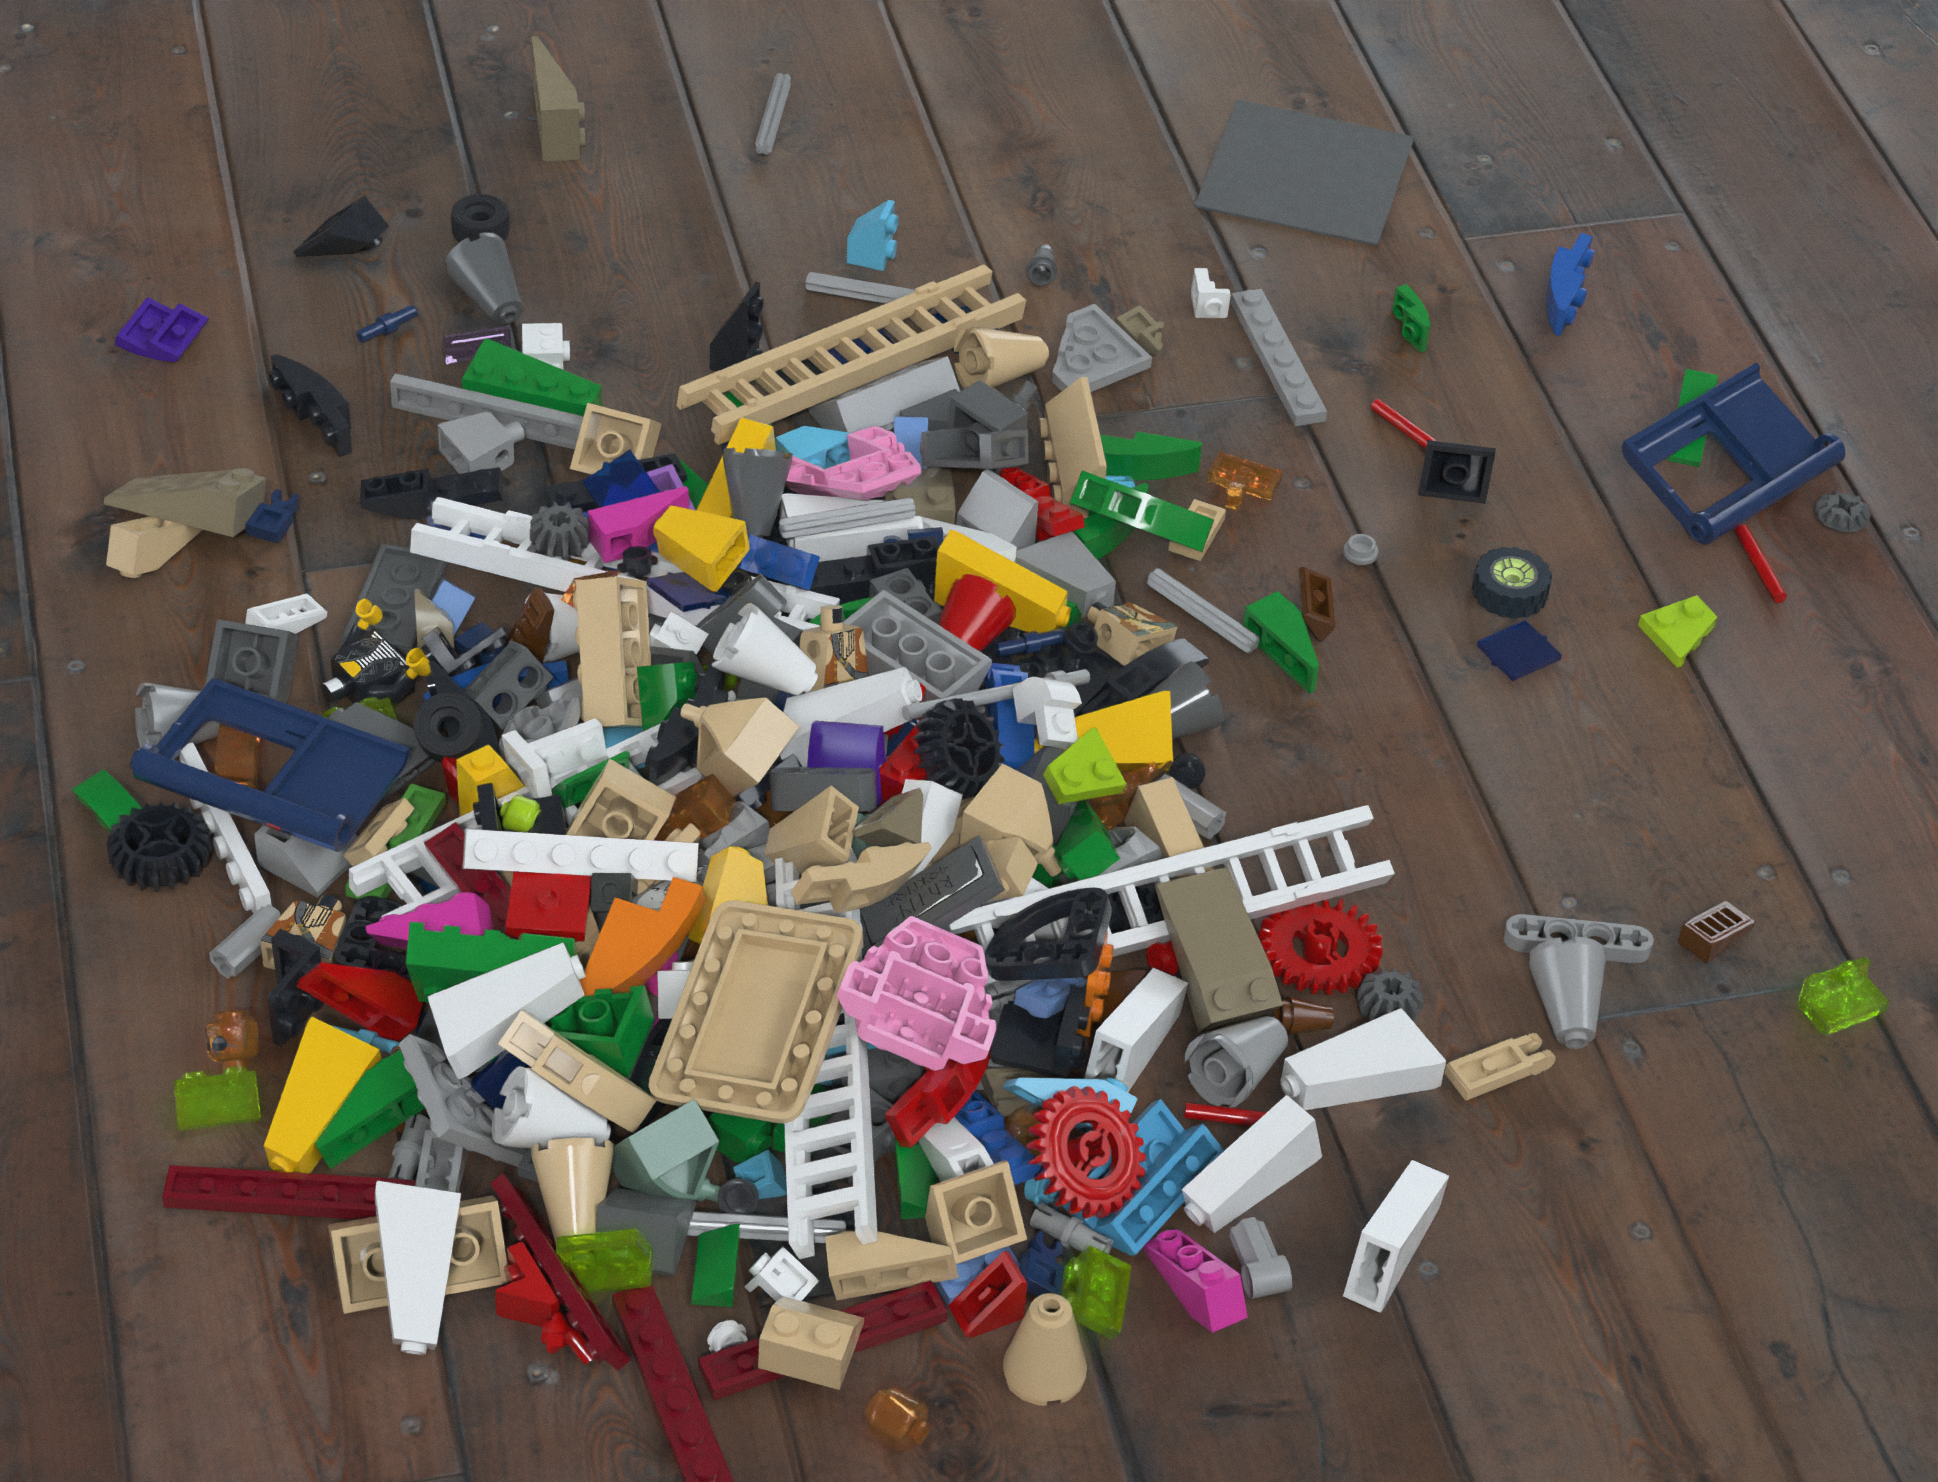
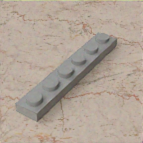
(1278, 357)
(455, 403)

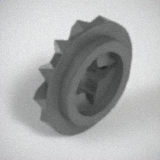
(1837, 518)

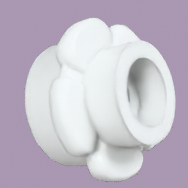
(726, 1335)

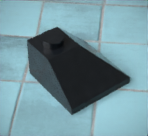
(345, 231)
(1456, 471)

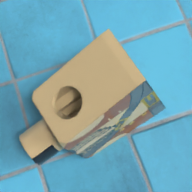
(1129, 630)
(835, 649)
(317, 923)

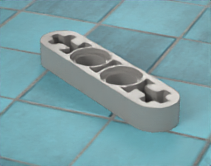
(1625, 934)

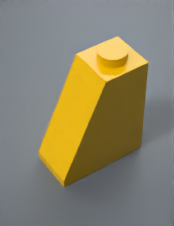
(701, 544)
(482, 768)
(730, 877)

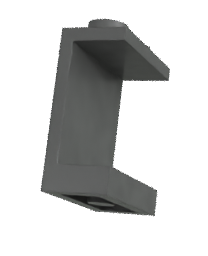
(997, 449)

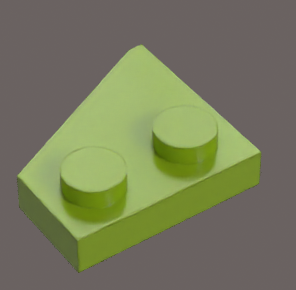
(1679, 627)
(1084, 771)

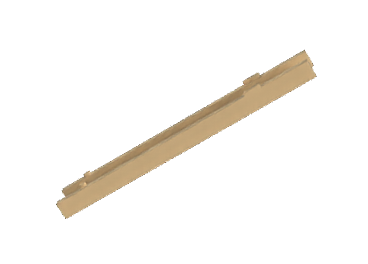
(862, 367)

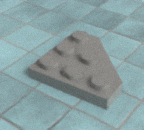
(1097, 350)
(452, 1103)

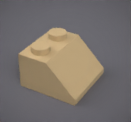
(609, 434)
(975, 1212)
(808, 1342)

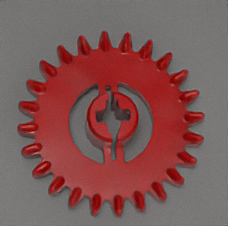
(1319, 932)
(1070, 1161)

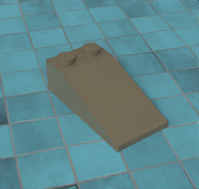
(556, 108)
(931, 494)
(201, 500)
(1217, 950)

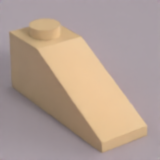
(146, 544)
(885, 1264)

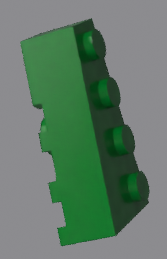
(525, 379)
(450, 958)
(607, 1026)

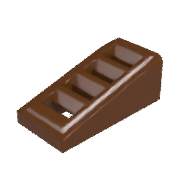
(534, 624)
(1706, 947)

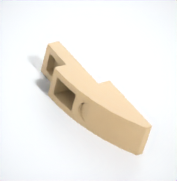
(863, 883)
(577, 1072)

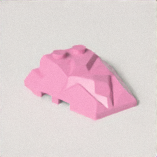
(874, 468)
(922, 996)

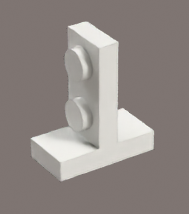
(553, 754)

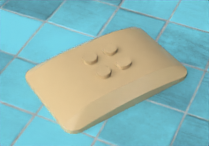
(756, 1012)

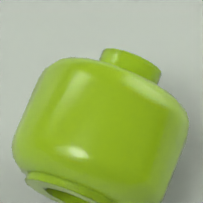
(519, 813)

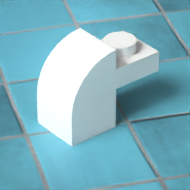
(1050, 707)

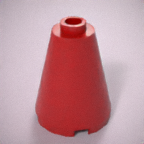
(976, 611)

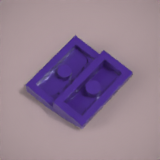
(160, 331)
(847, 747)

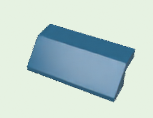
(1171, 1162)

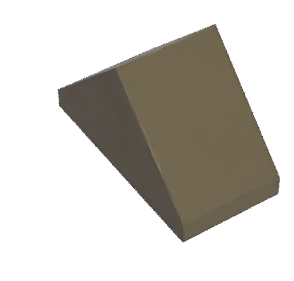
(894, 822)

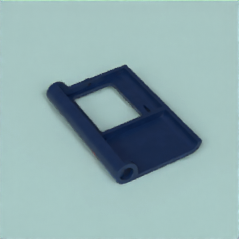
(1755, 433)
(318, 792)

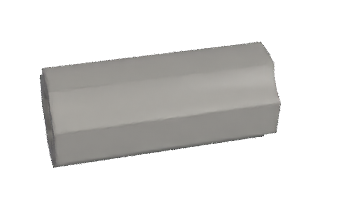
(1204, 814)
(244, 943)

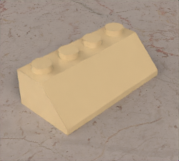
(1071, 441)
(612, 645)
(475, 1259)

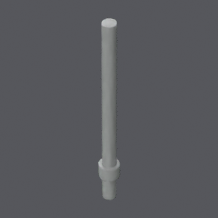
(994, 694)

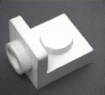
(1206, 299)
(781, 1276)

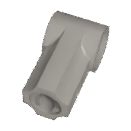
(1261, 1268)

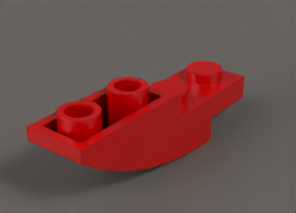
(1052, 516)
(934, 1099)

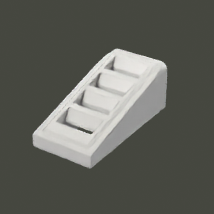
(286, 614)

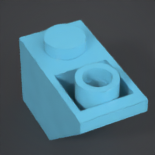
(871, 237)
(815, 445)

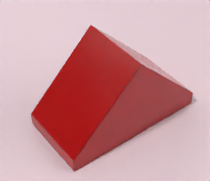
(992, 1298)

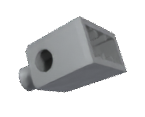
(479, 442)

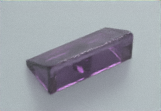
(464, 345)

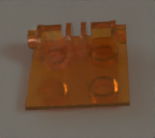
(1114, 808)

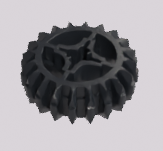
(958, 746)
(160, 855)

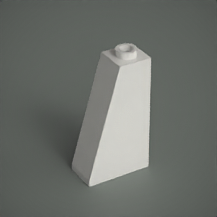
(844, 542)
(861, 701)
(481, 1010)
(1136, 1029)
(1364, 1064)
(1254, 1166)
(1394, 1235)
(416, 1252)

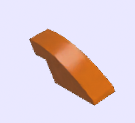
(640, 939)

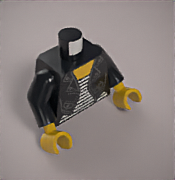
(370, 665)

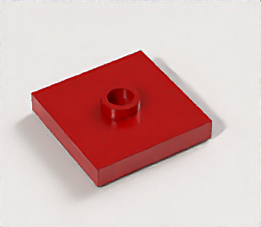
(548, 905)

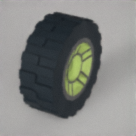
(1511, 582)

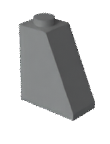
(1072, 567)

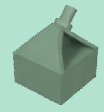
(670, 1156)

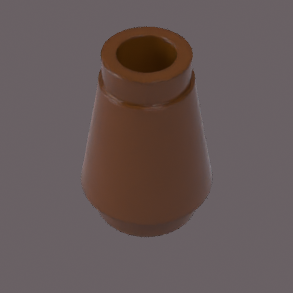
(1303, 1016)

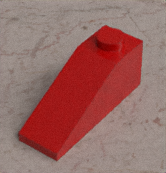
(368, 996)

